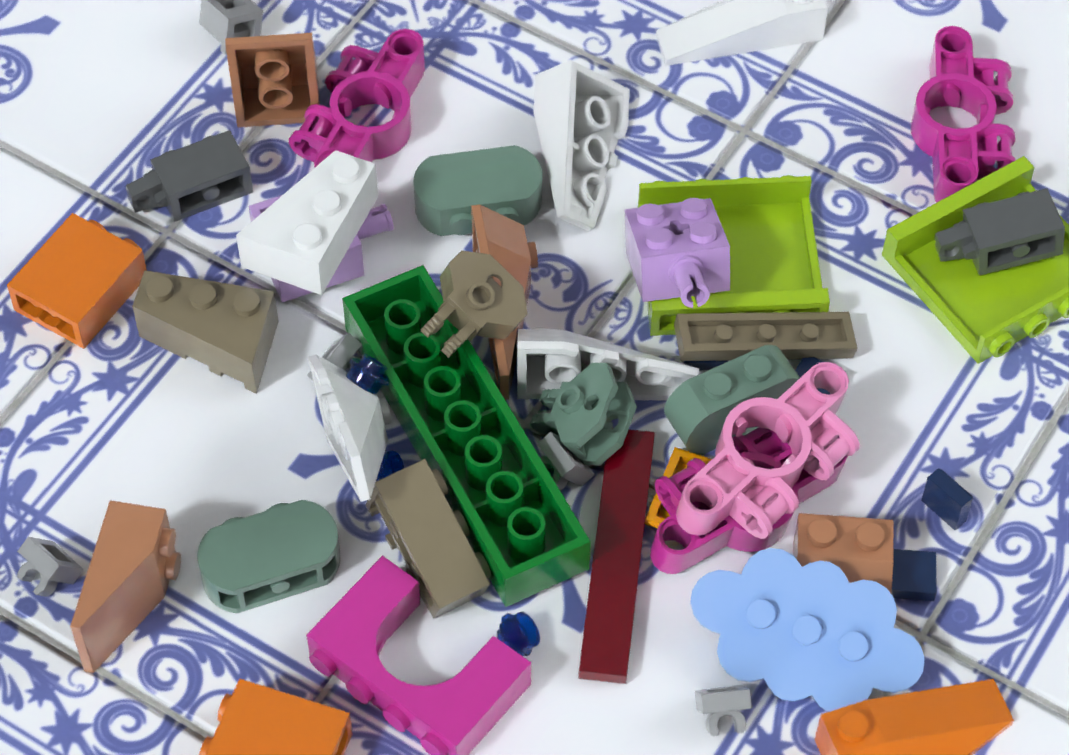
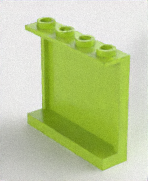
(769, 242)
(985, 310)

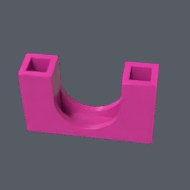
(444, 716)

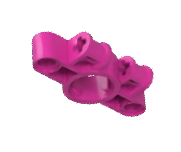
(371, 78)
(966, 83)
(765, 451)

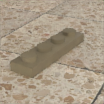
(735, 334)

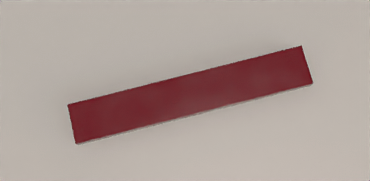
(617, 561)

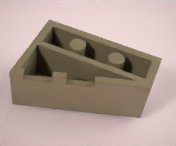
(209, 321)
(430, 537)

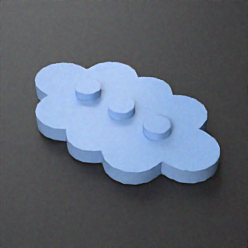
(807, 630)

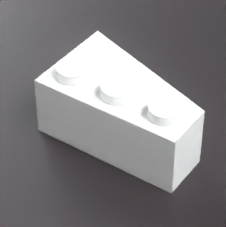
(311, 224)

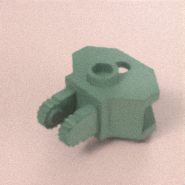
(585, 412)

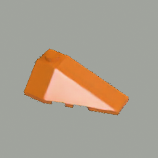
(917, 723)

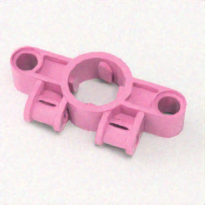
(749, 492)

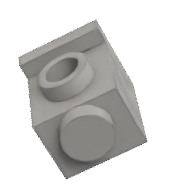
(230, 19)

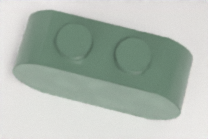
(497, 178)
(704, 401)
(269, 556)

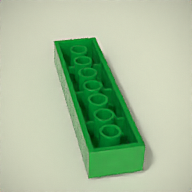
(470, 438)

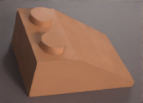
(272, 78)
(853, 544)
(124, 579)

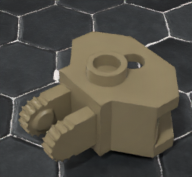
(477, 301)

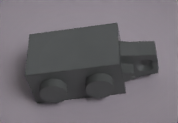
(193, 178)
(1005, 233)

